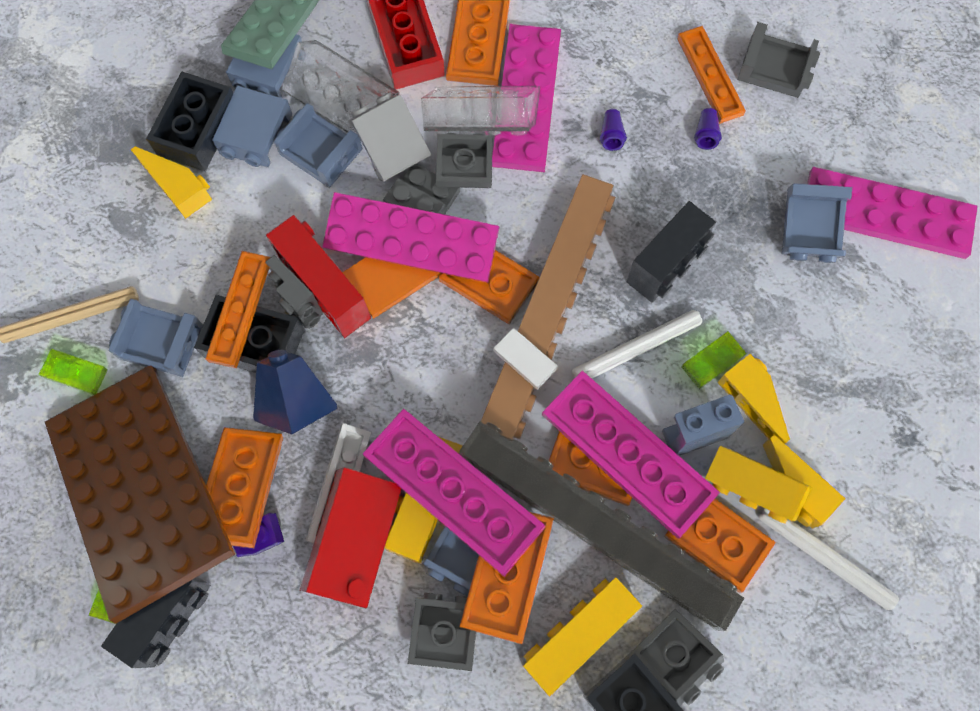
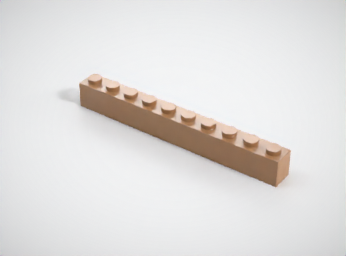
(551, 299)

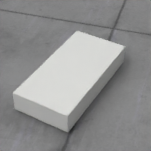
(525, 358)

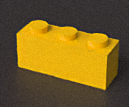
(757, 484)

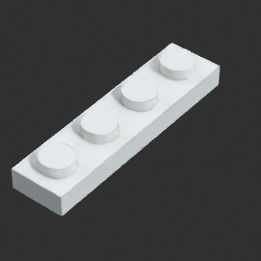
(347, 453)

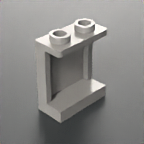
(389, 136)

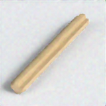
(67, 314)

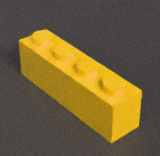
(412, 526)
(581, 636)

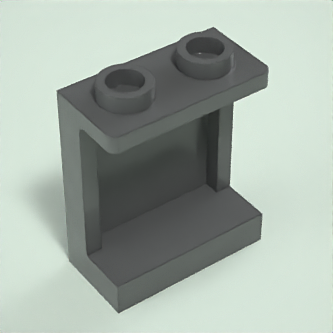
(778, 63)

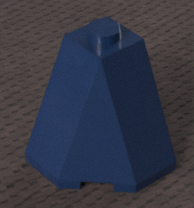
(289, 393)

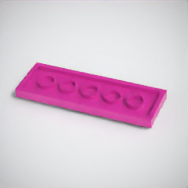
(529, 61)
(904, 214)
(411, 237)
(630, 454)
(454, 492)

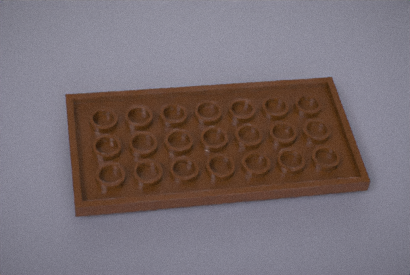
(136, 493)

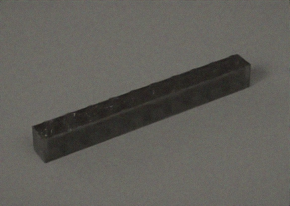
(602, 527)

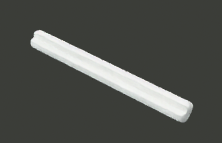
(640, 344)
(833, 561)

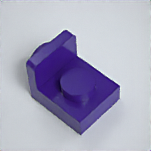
(268, 537)

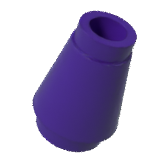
(708, 130)
(613, 131)

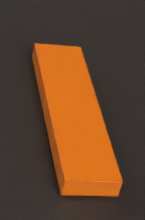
(711, 74)
(238, 310)

